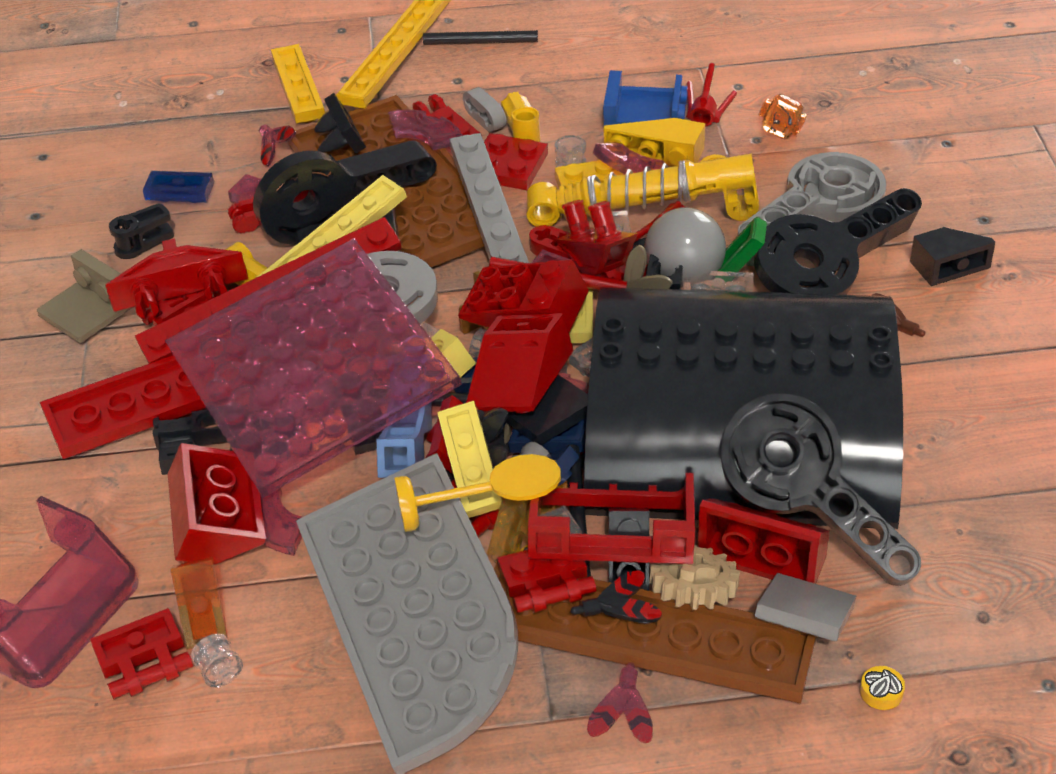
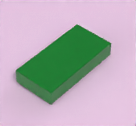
(745, 246)

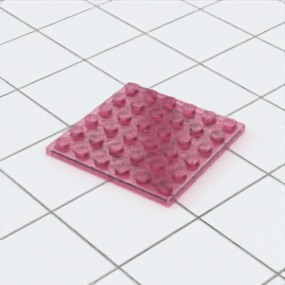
(311, 366)

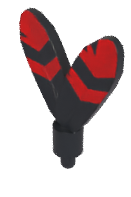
(617, 601)

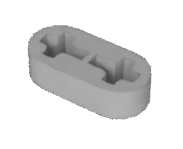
(484, 109)

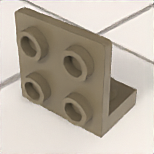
(86, 304)

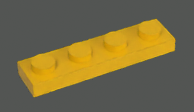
(297, 83)

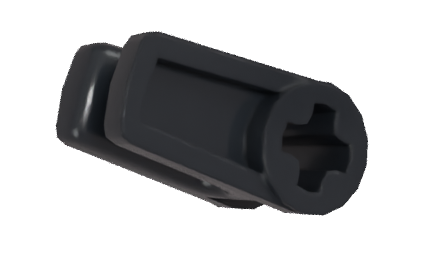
(141, 230)

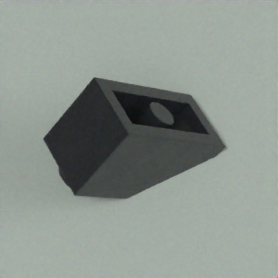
(950, 254)

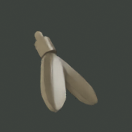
(635, 270)

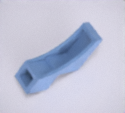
(403, 442)

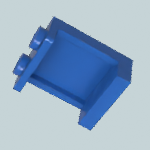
(640, 104)

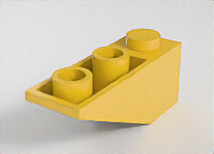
(660, 139)

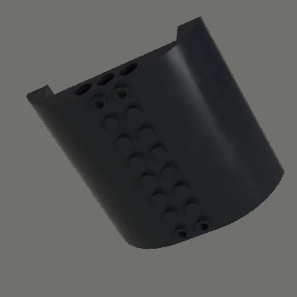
(685, 361)

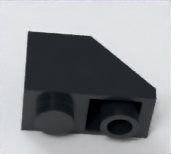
(631, 523)

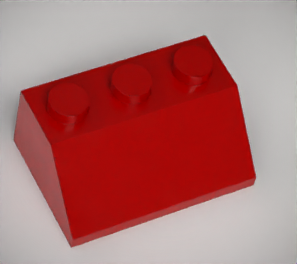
(212, 505)
(762, 541)

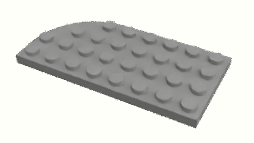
(415, 613)

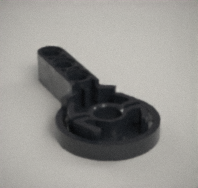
(275, 210)
(830, 244)
(806, 479)

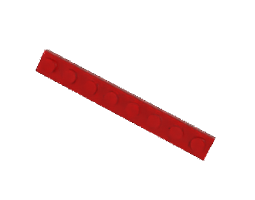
(372, 238)

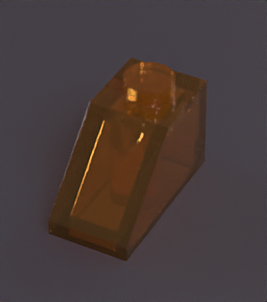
(198, 600)

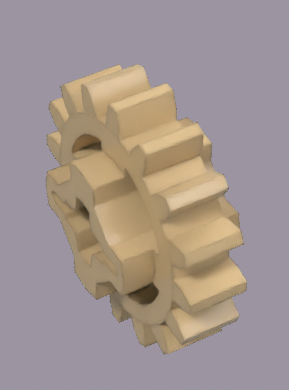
(700, 583)

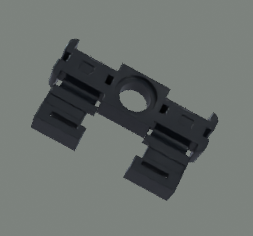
(183, 430)

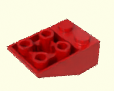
(526, 290)
(519, 361)

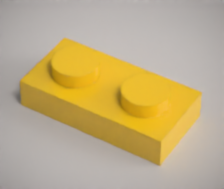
(576, 172)

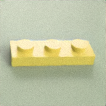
(469, 455)

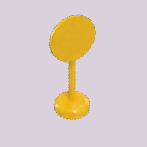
(513, 479)

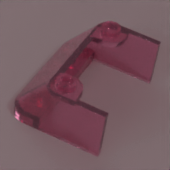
(67, 603)

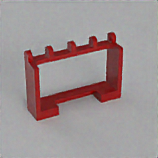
(671, 540)

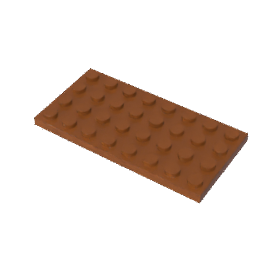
(436, 215)

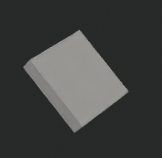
(805, 607)

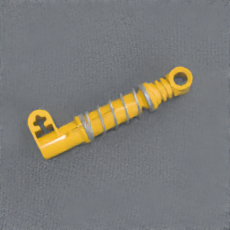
(653, 186)

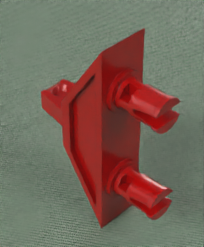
(598, 249)
(174, 274)

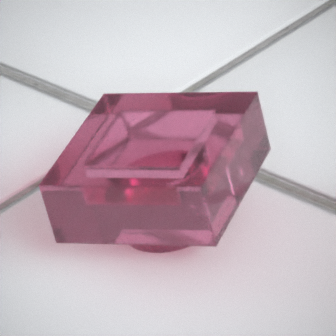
(243, 189)

